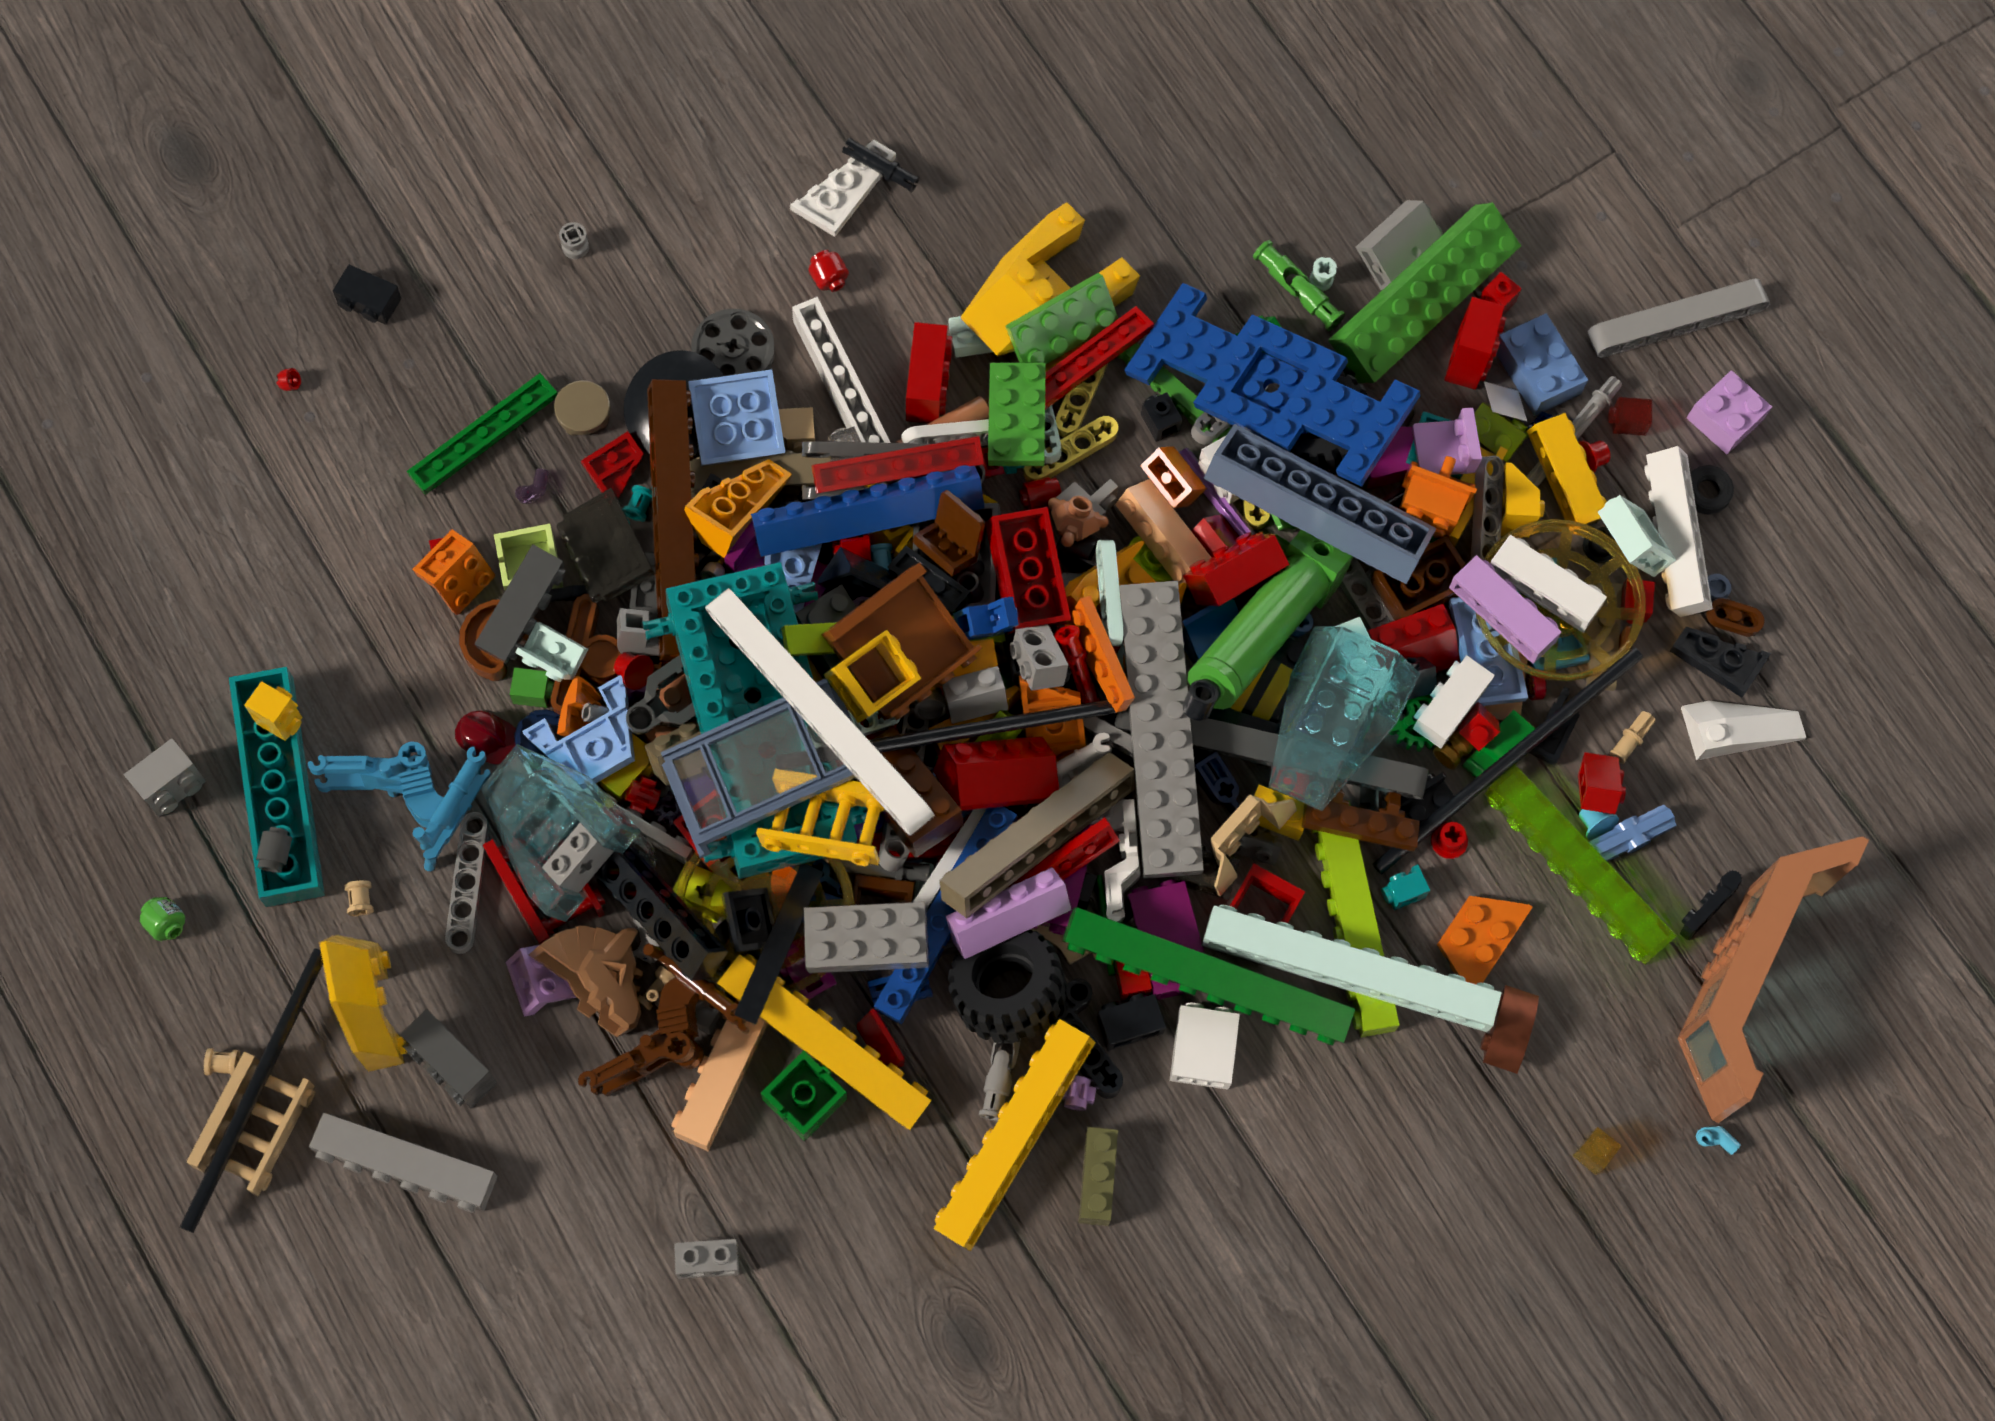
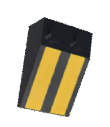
(1268, 691)

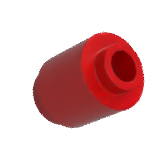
(1038, 492)

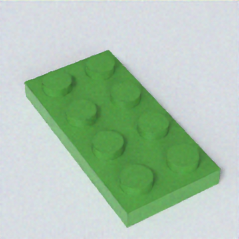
(1063, 322)
(1017, 414)

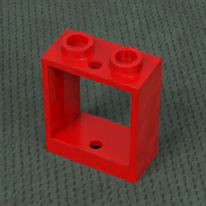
(1272, 885)

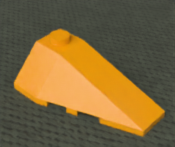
(726, 510)

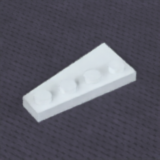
(841, 194)

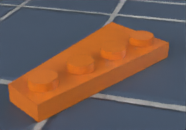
(1101, 655)

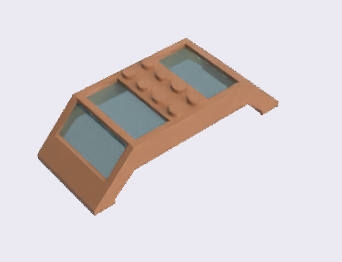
(1713, 1030)

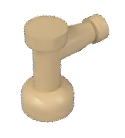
(663, 976)

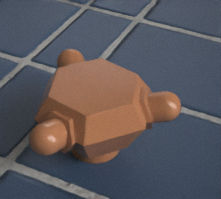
(1075, 519)

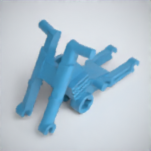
(414, 780)

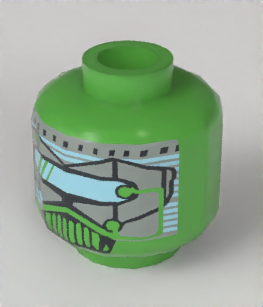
(161, 918)

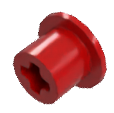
(1596, 454)
(634, 669)
(1449, 840)

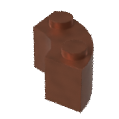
(1511, 1029)

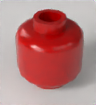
(828, 271)

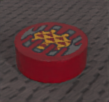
(1535, 687)

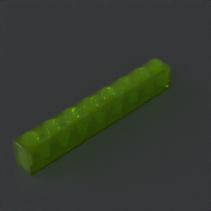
(1580, 865)

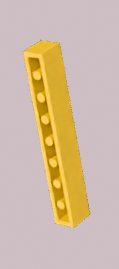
(832, 1047)
(1014, 1134)

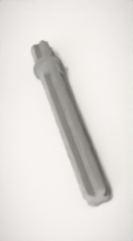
(1600, 399)

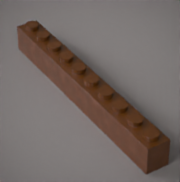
(670, 494)

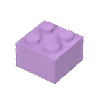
(1729, 412)

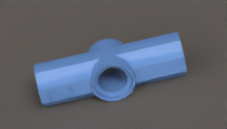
(1634, 833)

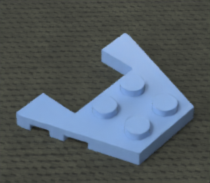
(597, 747)

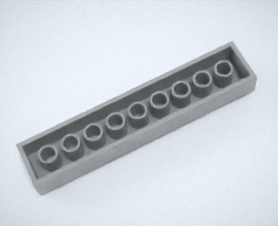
(1161, 730)

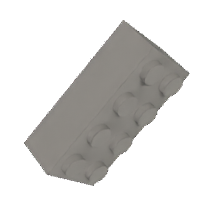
(866, 937)

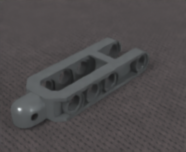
(848, 450)
(651, 711)

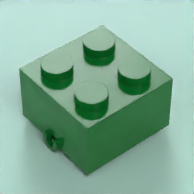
(804, 1095)

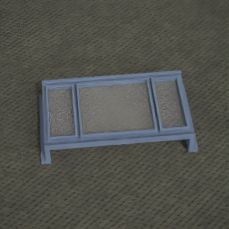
(751, 770)

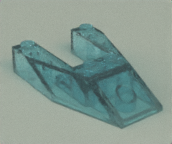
(537, 808)

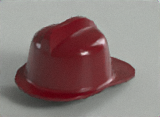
(487, 734)

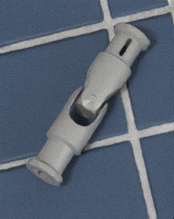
(998, 1080)

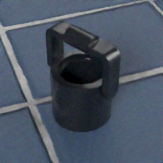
(1079, 553)

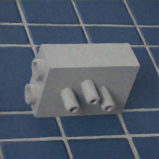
(1399, 241)

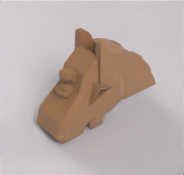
(598, 972)

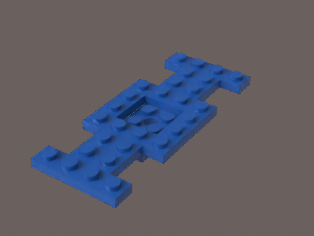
(1240, 371)

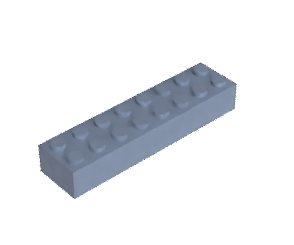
(1319, 503)

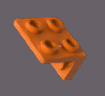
(455, 571)

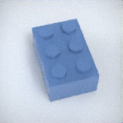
(1540, 364)

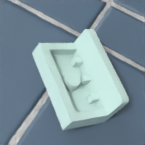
(552, 652)

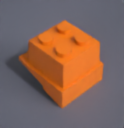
(1436, 497)

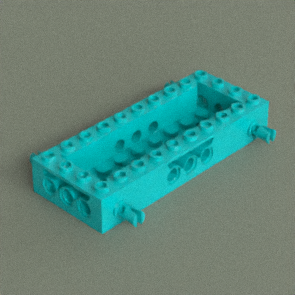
(721, 677)

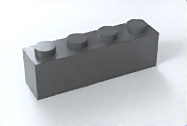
(520, 604)

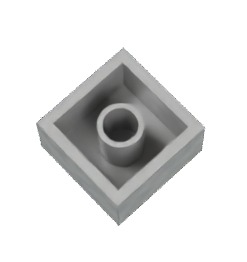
(165, 778)

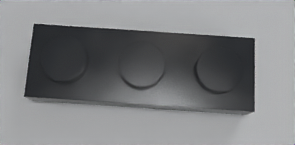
(948, 590)

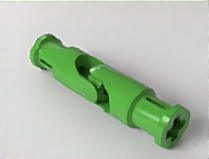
(1310, 296)

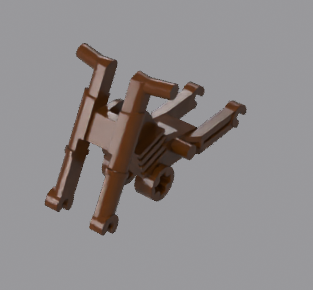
(676, 1033)

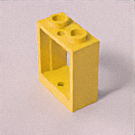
(850, 690)

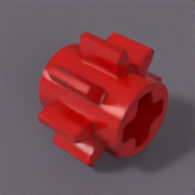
(642, 795)

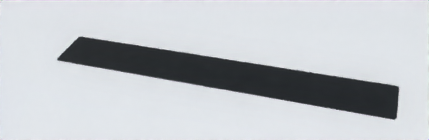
(778, 943)

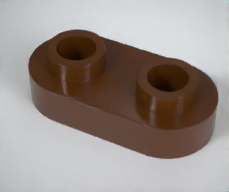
(1734, 615)

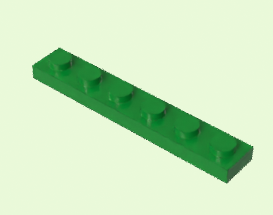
(482, 433)

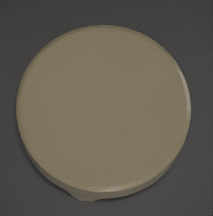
(582, 408)

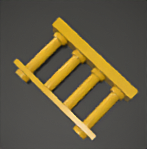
(847, 796)

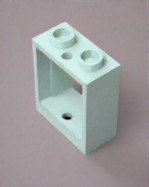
(1636, 535)

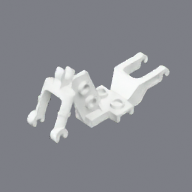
(1121, 818)

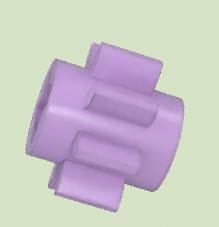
(1079, 1094)

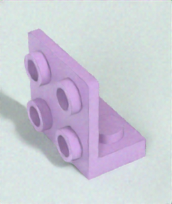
(1448, 438)
(535, 983)

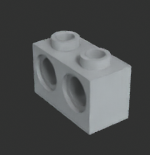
(1039, 657)
(706, 1259)

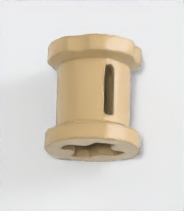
(359, 898)
(220, 1061)

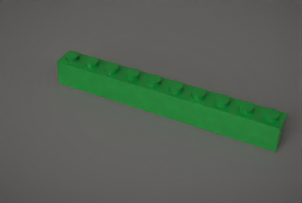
(1208, 975)

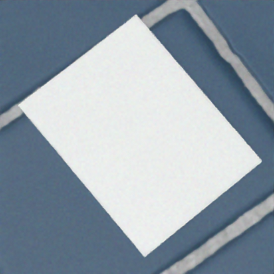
(1505, 401)

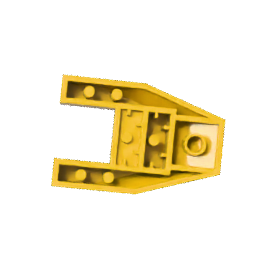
(1026, 282)
(352, 982)

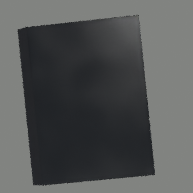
(855, 573)
(748, 919)

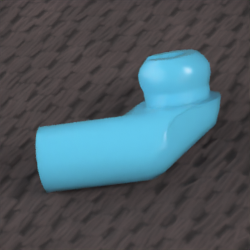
(1717, 1136)

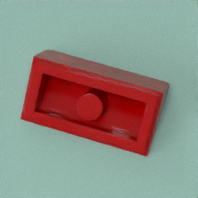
(879, 1038)

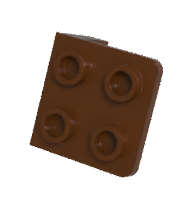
(954, 536)

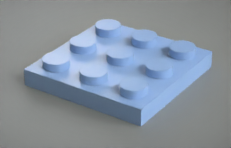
(736, 417)

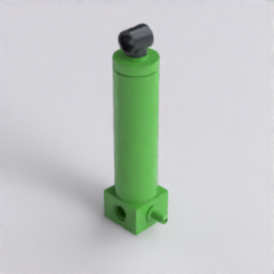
(1265, 623)

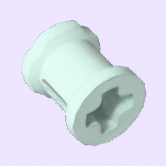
(1323, 273)

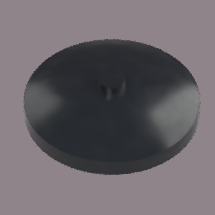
(666, 366)

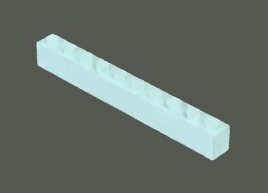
(1352, 968)

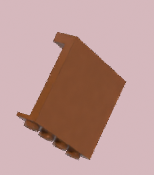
(921, 626)

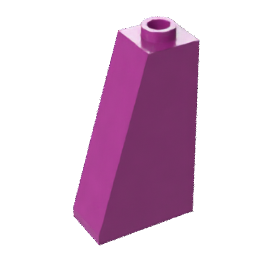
(1392, 464)

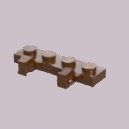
(1381, 827)

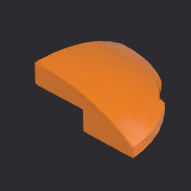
(577, 696)

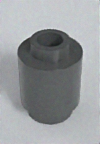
(274, 850)

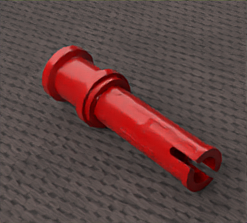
(1075, 656)

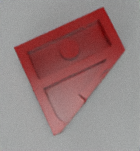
(614, 463)

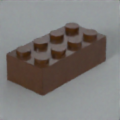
(947, 813)

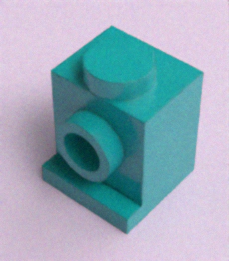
(1406, 889)

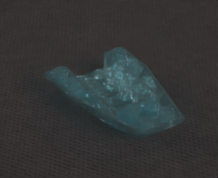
(1337, 712)

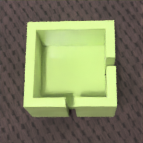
(515, 544)

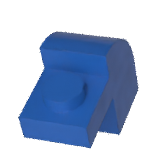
(988, 620)

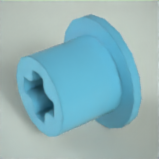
(1597, 822)

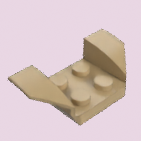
(1244, 821)

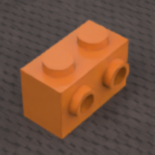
(1173, 477)

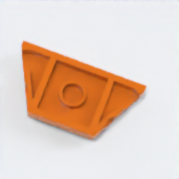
(1061, 736)
(1481, 935)

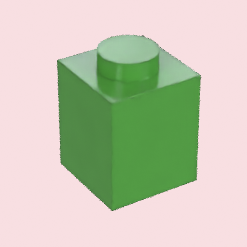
(531, 687)

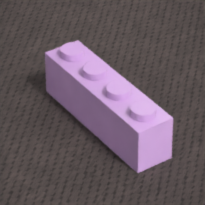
(1505, 609)
(1010, 913)

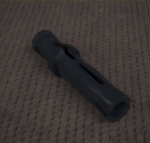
(890, 170)

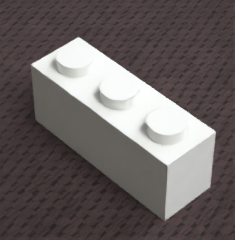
(1452, 701)

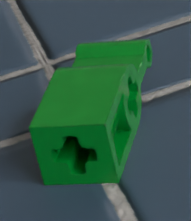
(1512, 731)

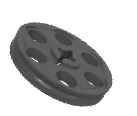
(742, 338)

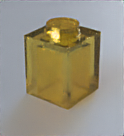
(1596, 1150)

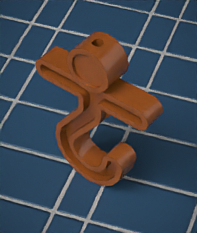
(596, 665)

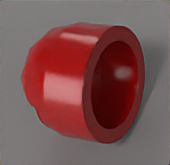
(289, 374)

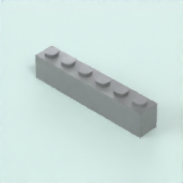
(403, 1162)

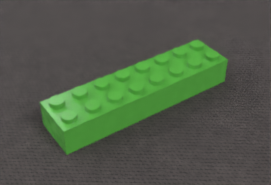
(1425, 292)

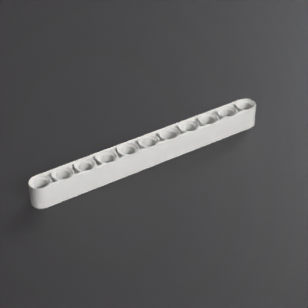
(820, 712)

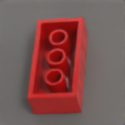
(1028, 567)

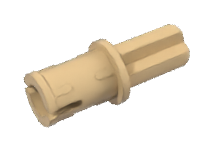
(1633, 736)

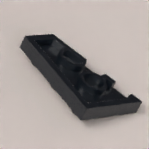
(1723, 662)

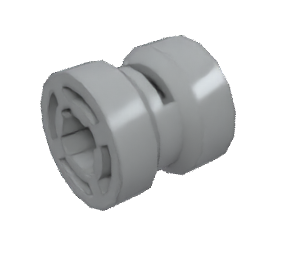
(578, 244)

